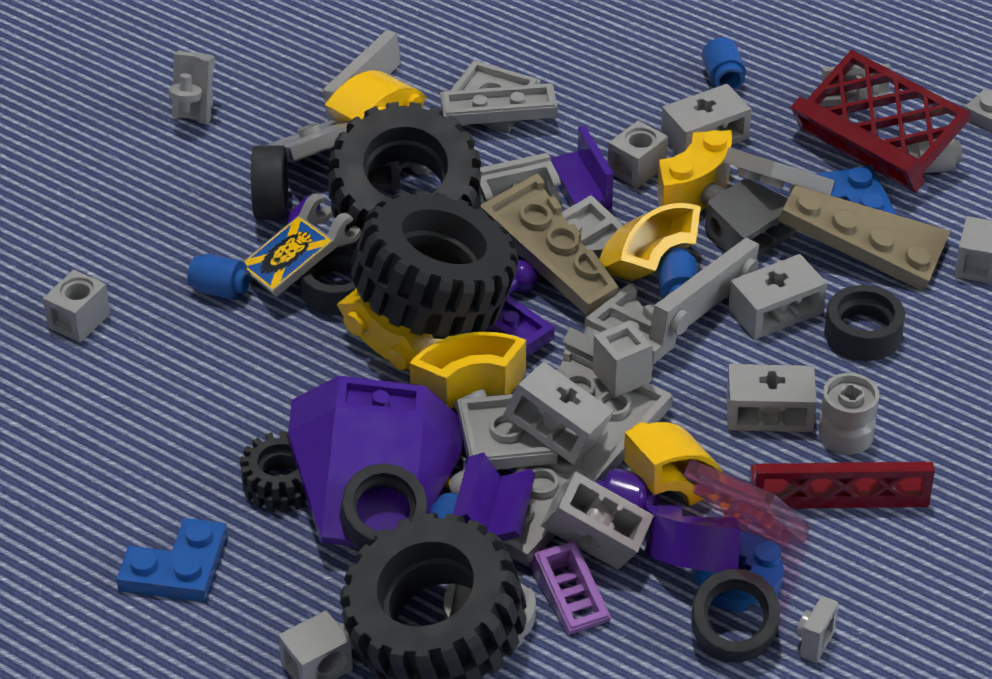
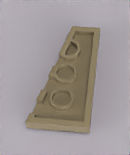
(878, 238)
(551, 244)

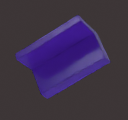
(585, 172)
(493, 499)

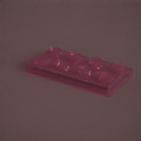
(746, 503)

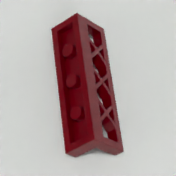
(847, 484)

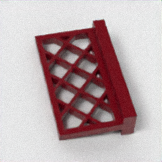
(865, 146)

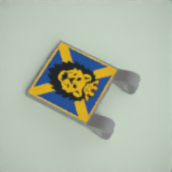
(299, 246)

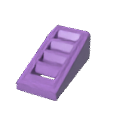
(569, 556)

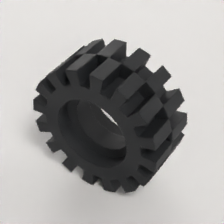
(267, 488)

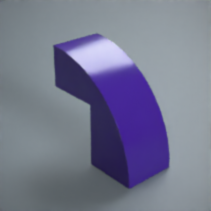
(692, 540)

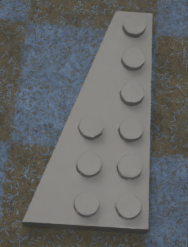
(636, 406)

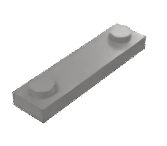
(702, 292)

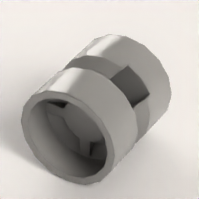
(848, 413)

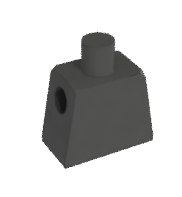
(743, 213)

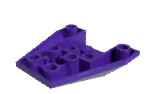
(364, 424)

